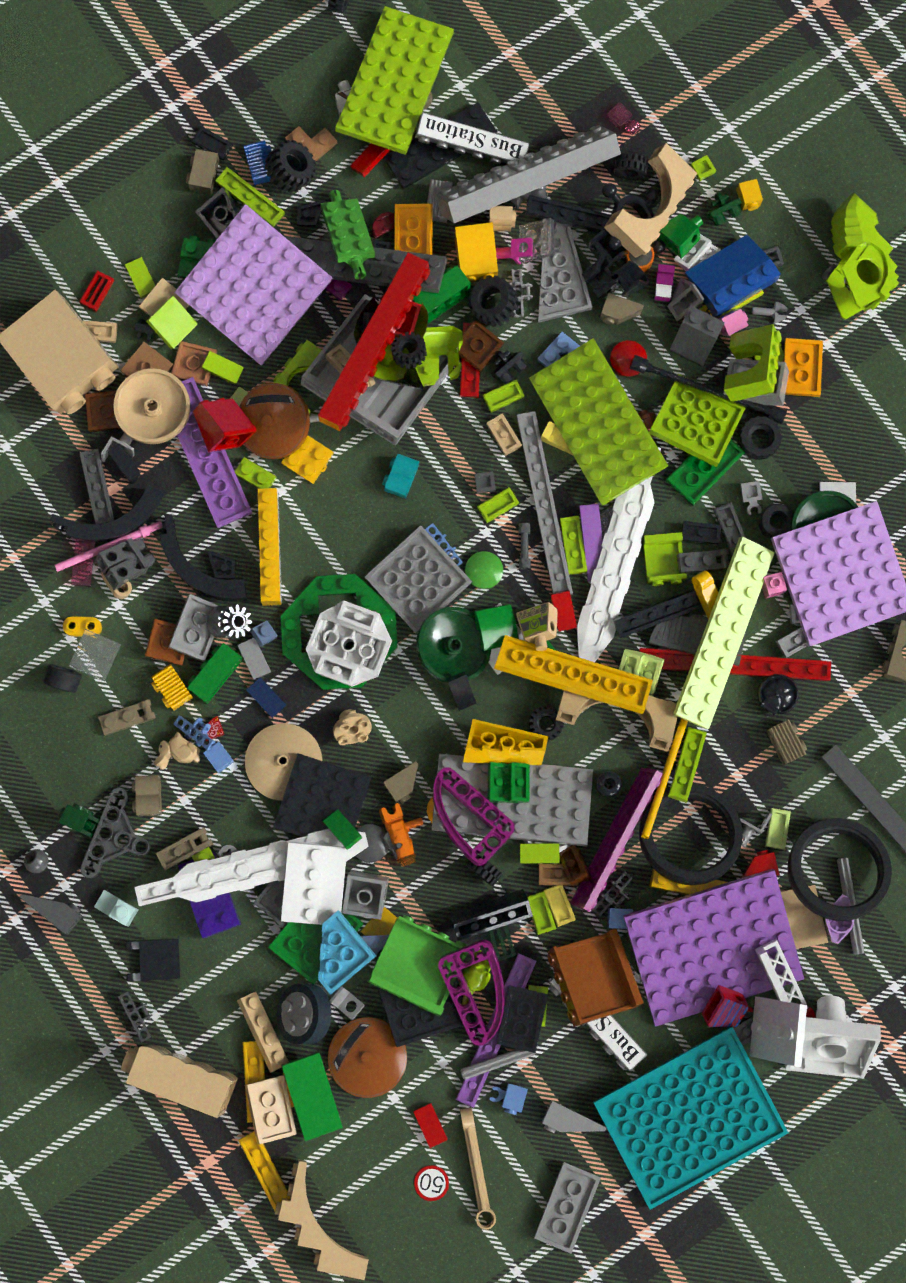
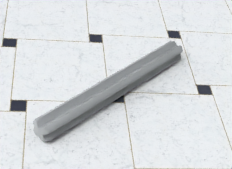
(847, 889)

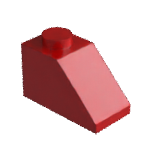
(760, 863)

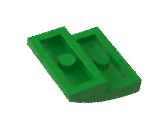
(494, 625)
(509, 782)

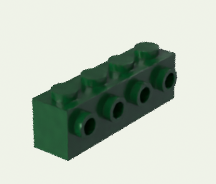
(79, 819)

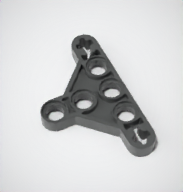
(110, 845)

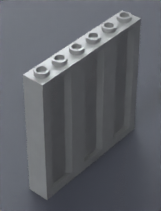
(385, 406)

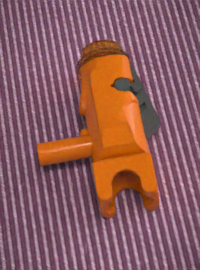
(397, 835)

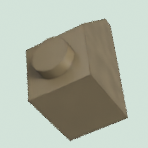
(618, 310)
(402, 783)

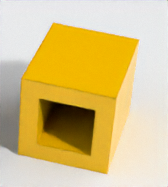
(749, 195)

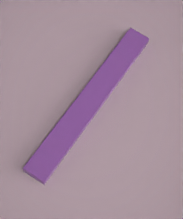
(472, 1087)

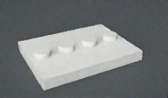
(313, 882)
(778, 1031)

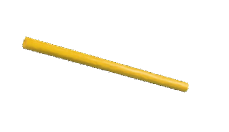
(664, 779)

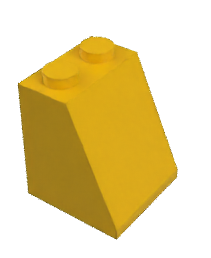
(476, 251)

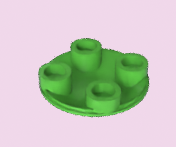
(484, 570)

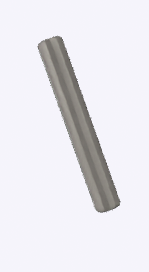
(494, 1063)

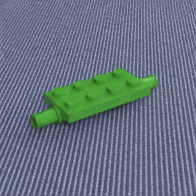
(348, 232)

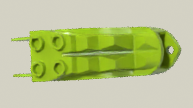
(862, 254)

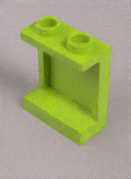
(661, 558)

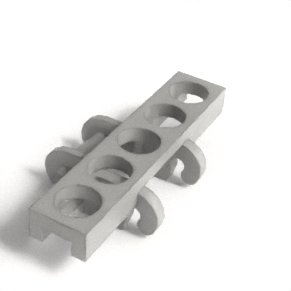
(519, 283)

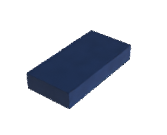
(266, 697)

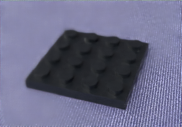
(318, 791)
(412, 1023)

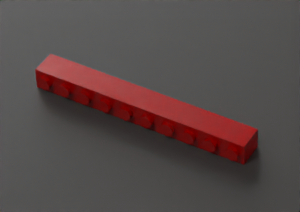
(374, 341)

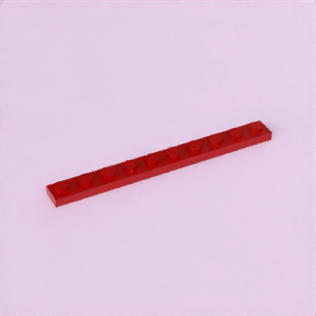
(752, 665)

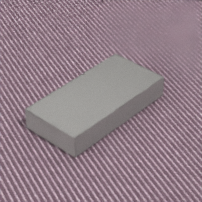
(254, 658)

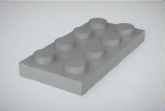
(567, 1207)

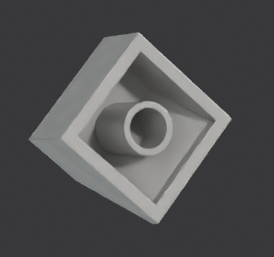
(365, 894)

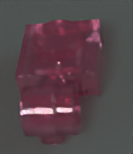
(621, 116)

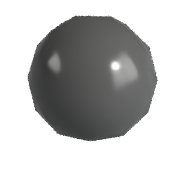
(36, 861)

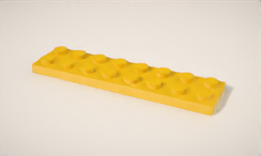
(574, 674)

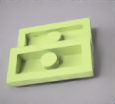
(642, 665)

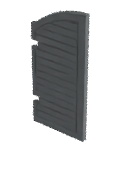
(684, 634)

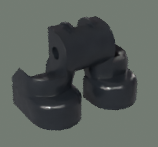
(629, 276)

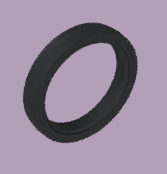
(863, 835)
(706, 875)

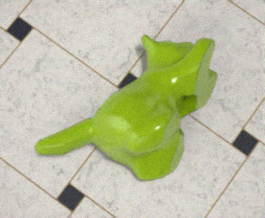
(476, 976)

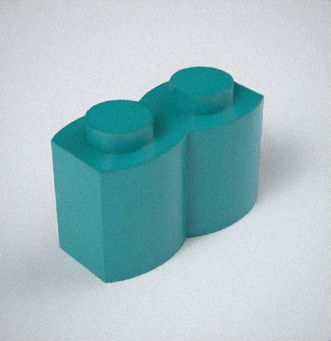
(401, 475)

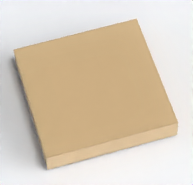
(159, 296)

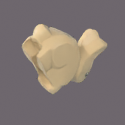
(178, 749)

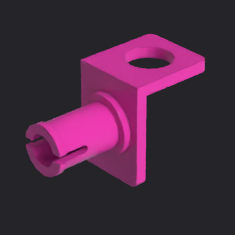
(513, 251)

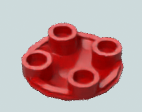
(623, 355)

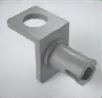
(124, 441)
(748, 829)
(341, 998)

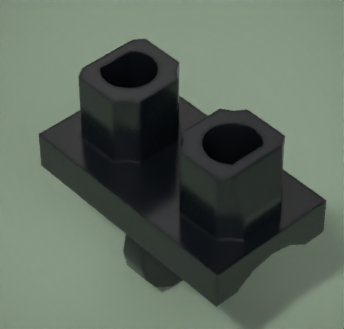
(502, 371)

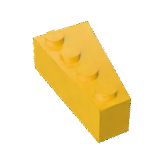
(503, 744)

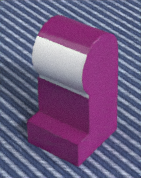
(664, 282)

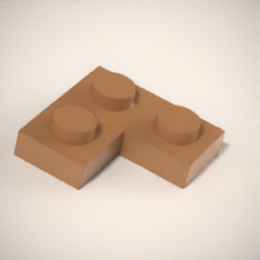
(317, 145)

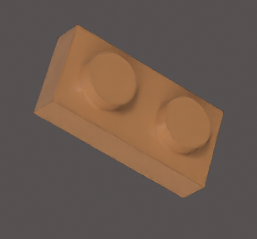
(553, 875)

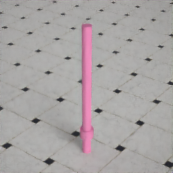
(143, 531)

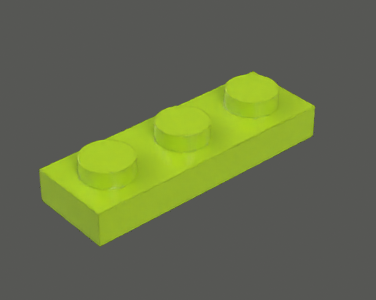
(573, 545)

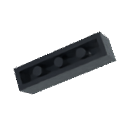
(490, 914)

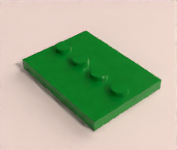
(301, 944)

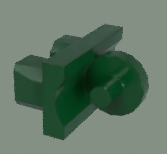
(717, 213)

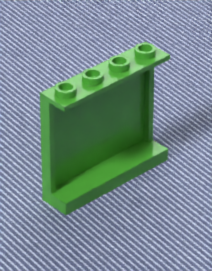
(410, 965)

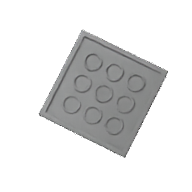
(418, 578)

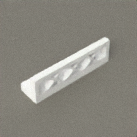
(773, 977)

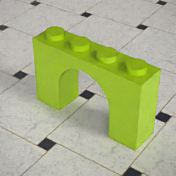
(305, 355)
(761, 377)

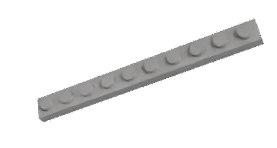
(544, 502)

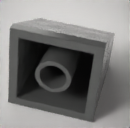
(697, 336)

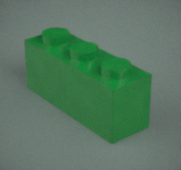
(214, 673)

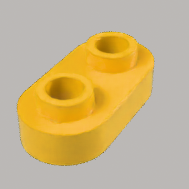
(81, 624)

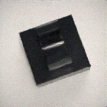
(142, 326)

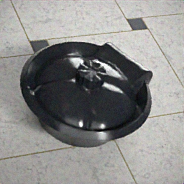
(778, 694)

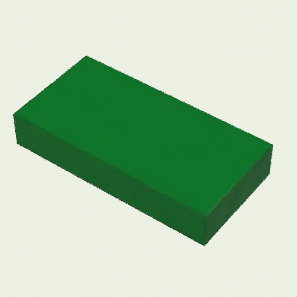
(342, 829)

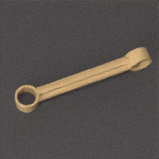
(476, 1166)

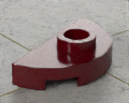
(383, 224)

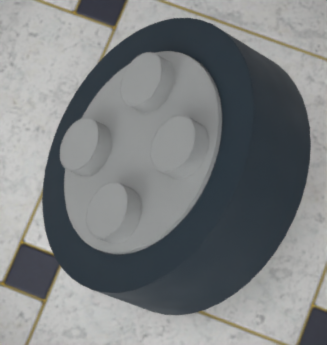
(303, 1014)

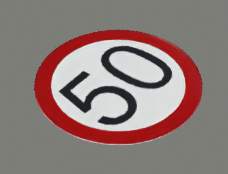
(431, 1183)

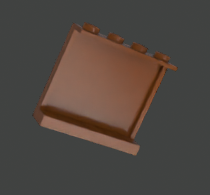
(594, 978)

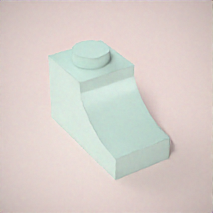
(116, 908)

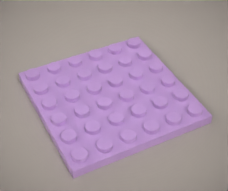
(253, 285)
(841, 573)

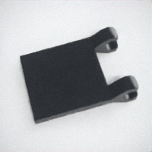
(157, 960)

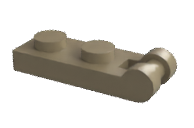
(126, 717)
(183, 849)

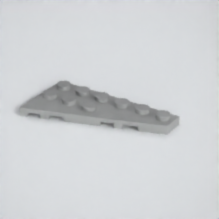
(562, 285)

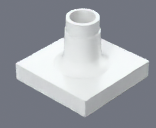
(836, 1045)

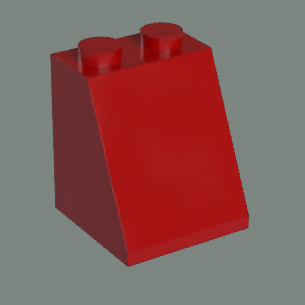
(223, 424)

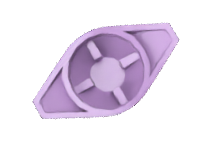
(839, 929)

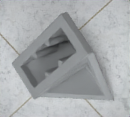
(684, 297)

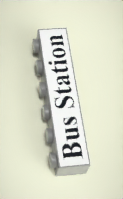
(469, 139)
(613, 1036)

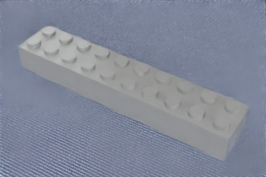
(527, 174)

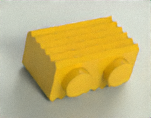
(171, 687)

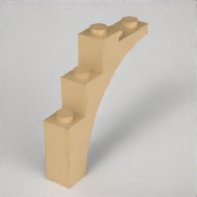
(332, 1256)

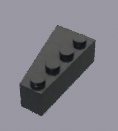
(218, 212)

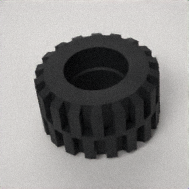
(290, 154)
(486, 288)

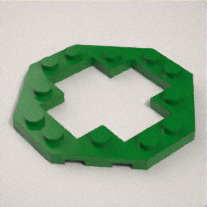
(308, 605)

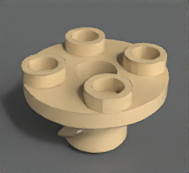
(352, 727)

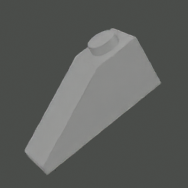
(565, 1120)

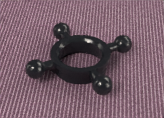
(640, 205)

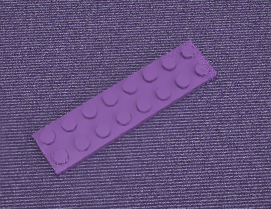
(212, 469)

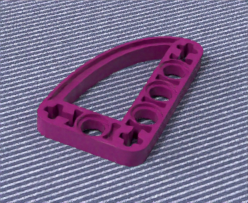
(465, 799)
(463, 989)

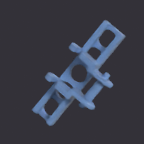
(442, 539)
(194, 727)

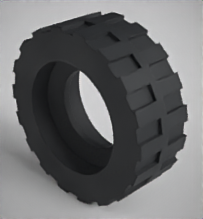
(753, 450)

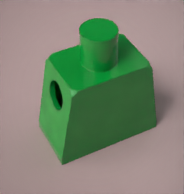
(681, 234)

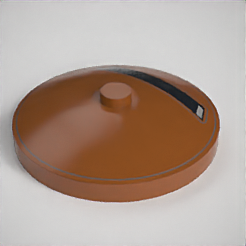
(279, 419)
(366, 1058)

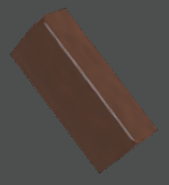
(574, 865)

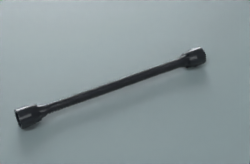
(641, 365)

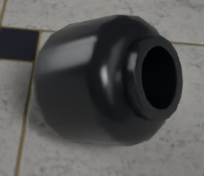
(615, 783)

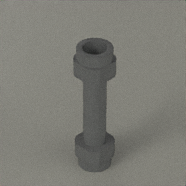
(524, 561)

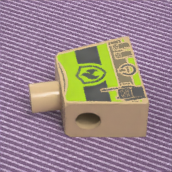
(538, 624)

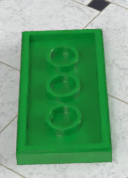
(696, 476)
(311, 1096)

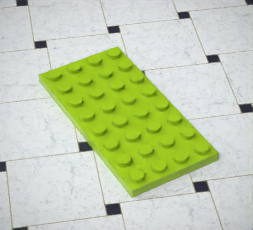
(394, 80)
(598, 422)

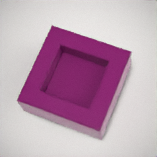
(338, 288)

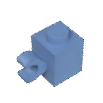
(512, 1098)

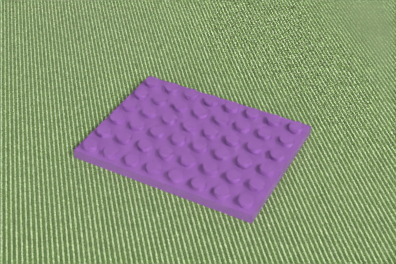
(710, 941)

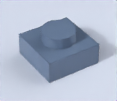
(263, 633)

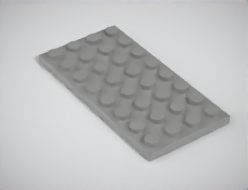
(555, 811)

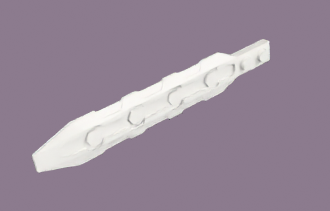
(613, 571)
(235, 872)

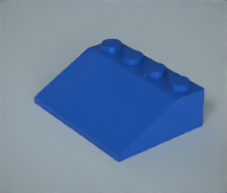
(733, 275)

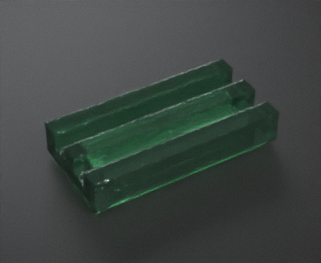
(512, 954)

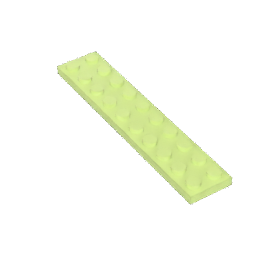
(723, 633)

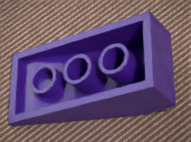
(214, 914)

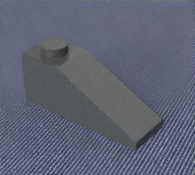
(58, 913)

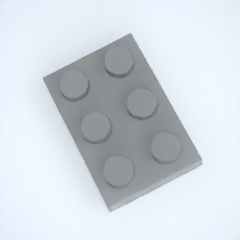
(191, 632)

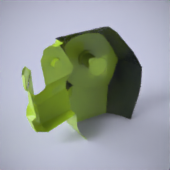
(438, 342)

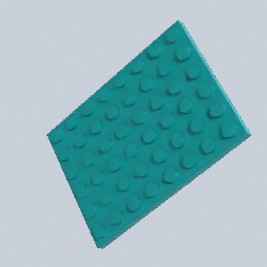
(690, 1117)

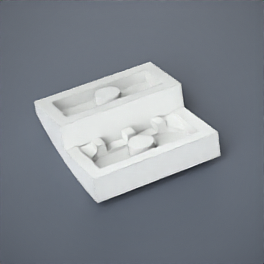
(701, 251)

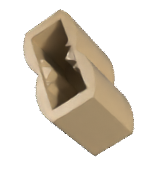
(502, 218)

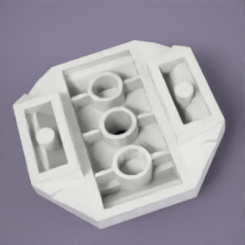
(338, 627)

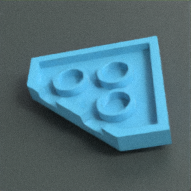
(341, 952)

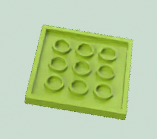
(697, 422)

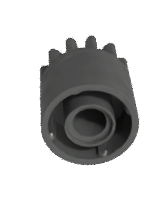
(228, 621)

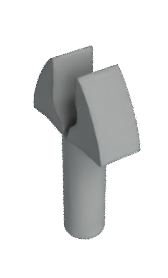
(771, 312)

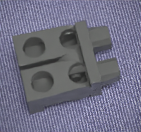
(124, 562)

